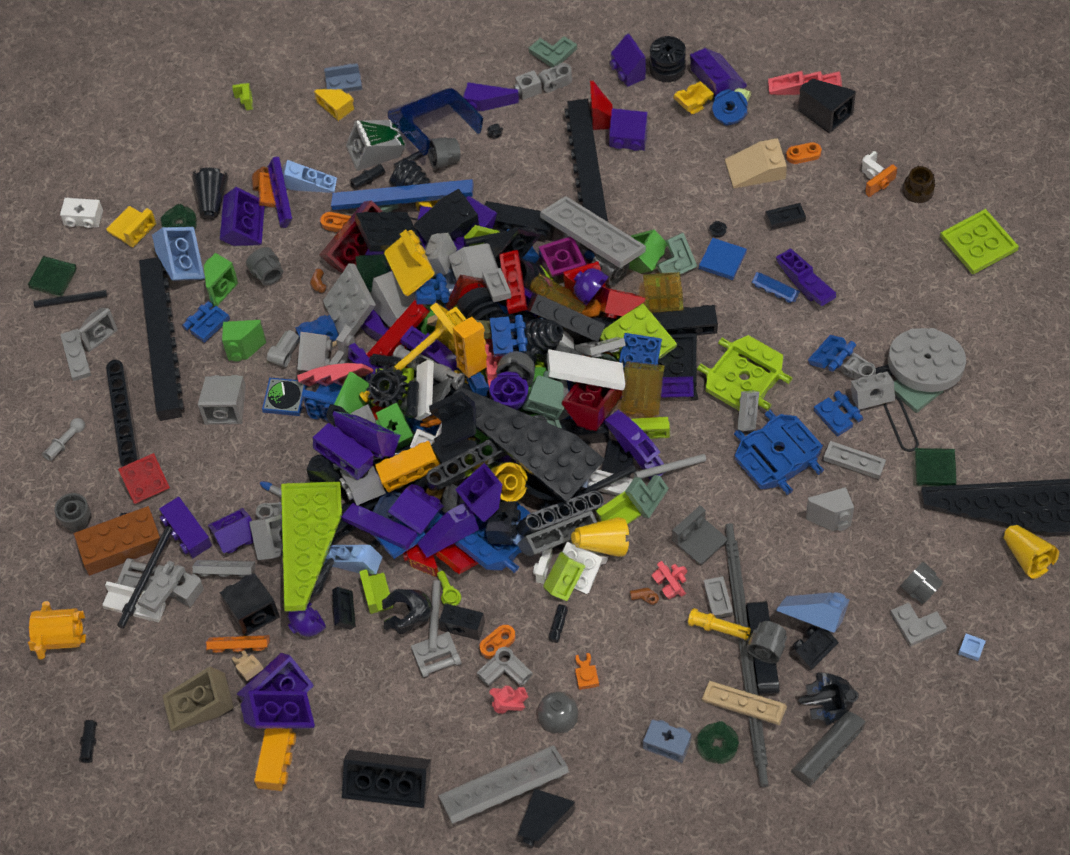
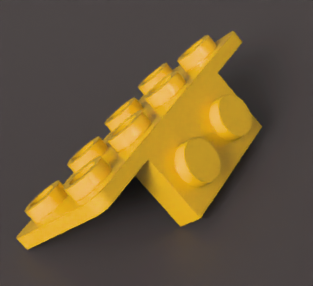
(409, 262)

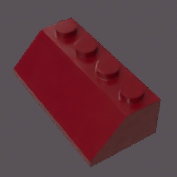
(348, 241)
(590, 404)

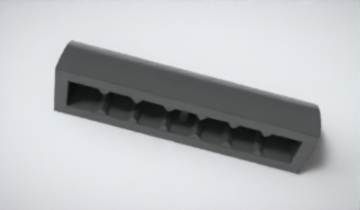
(554, 535)
(828, 748)

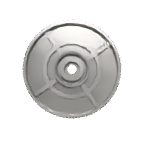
(926, 359)

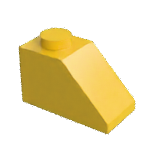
(335, 102)

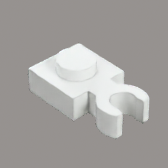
(542, 567)

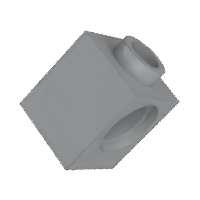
(528, 85)

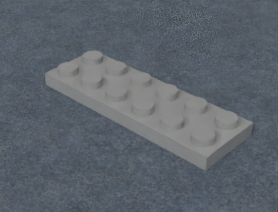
(593, 231)
(503, 784)

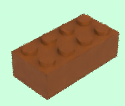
(117, 539)

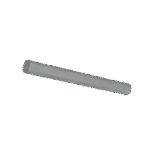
(670, 466)
(434, 616)

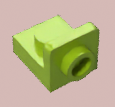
(243, 92)

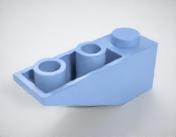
(307, 179)
(355, 558)

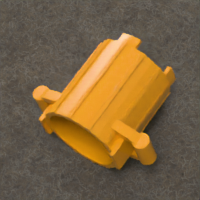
(55, 629)

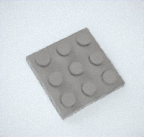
(349, 300)

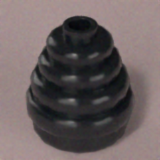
(408, 174)
(543, 334)

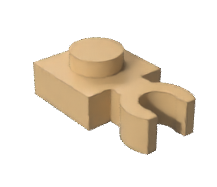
(247, 665)

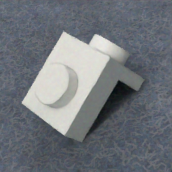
(870, 166)

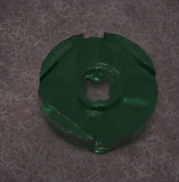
(177, 213)
(719, 731)

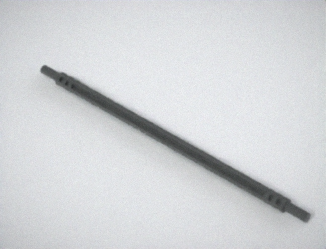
(746, 658)

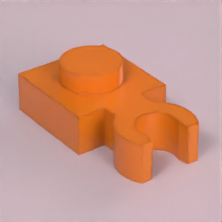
(587, 674)

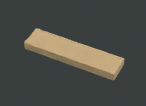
(744, 703)

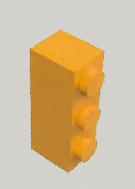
(470, 347)
(407, 466)
(274, 758)

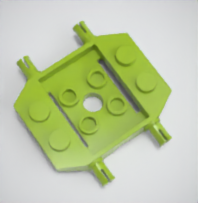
(724, 378)

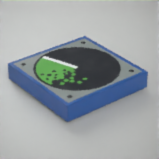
(283, 397)

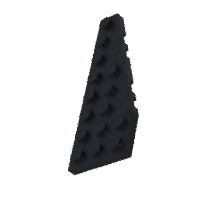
(544, 450)
(1033, 505)

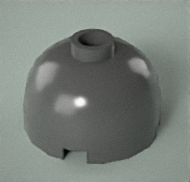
(518, 363)
(558, 712)

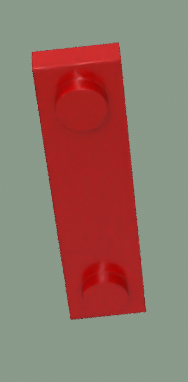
(513, 275)
(391, 339)

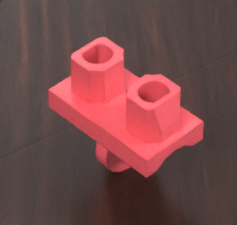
(663, 573)
(508, 699)

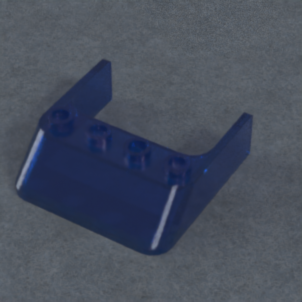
(404, 114)

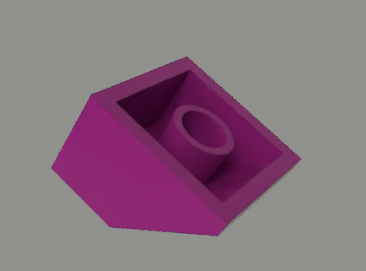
(560, 256)

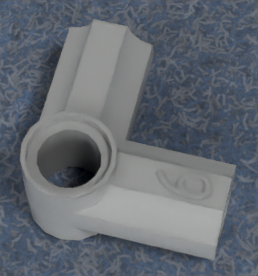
(513, 667)

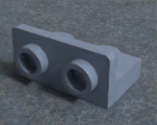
(343, 77)

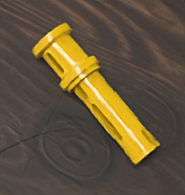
(710, 622)

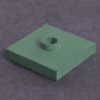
(914, 398)

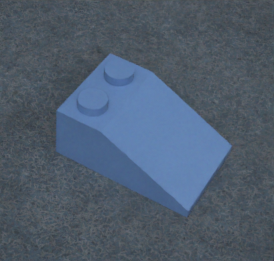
(179, 252)
(821, 609)

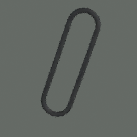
(909, 423)

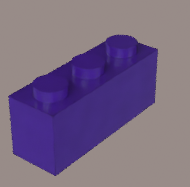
(343, 451)
(184, 527)

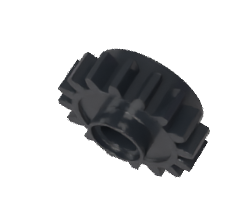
(381, 380)

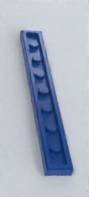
(400, 194)

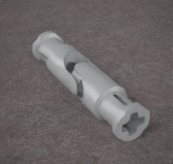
(440, 371)

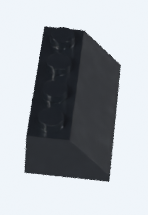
(386, 778)

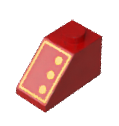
(420, 561)

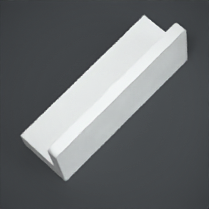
(121, 594)

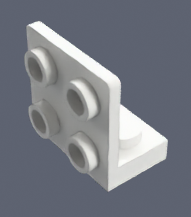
(592, 562)

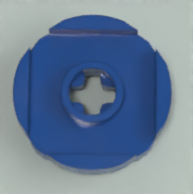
(730, 97)

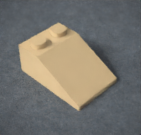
(757, 164)

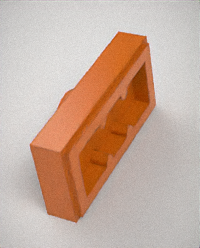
(881, 180)
(266, 195)

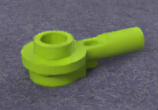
(450, 594)

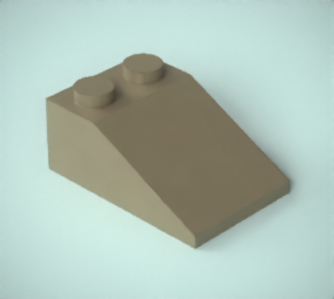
(198, 699)

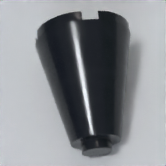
(209, 190)

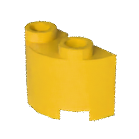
(694, 97)

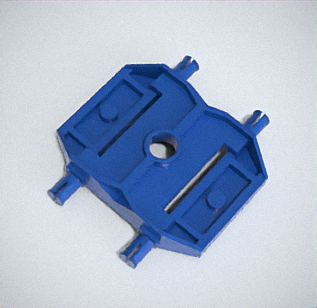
(799, 451)
(491, 555)

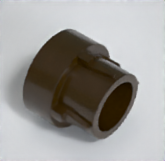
(919, 185)

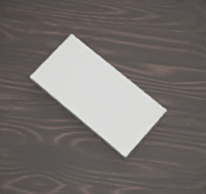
(585, 369)

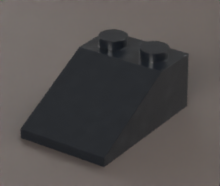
(449, 215)
(511, 240)

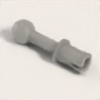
(76, 426)

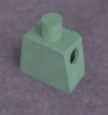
(545, 397)

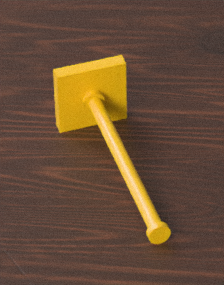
(447, 324)

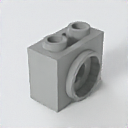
(365, 488)

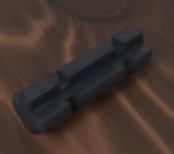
(384, 360)
(412, 399)
(558, 623)

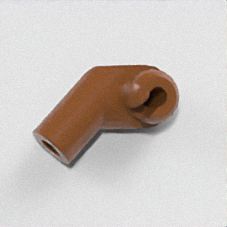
(255, 184)
(316, 282)
(645, 594)

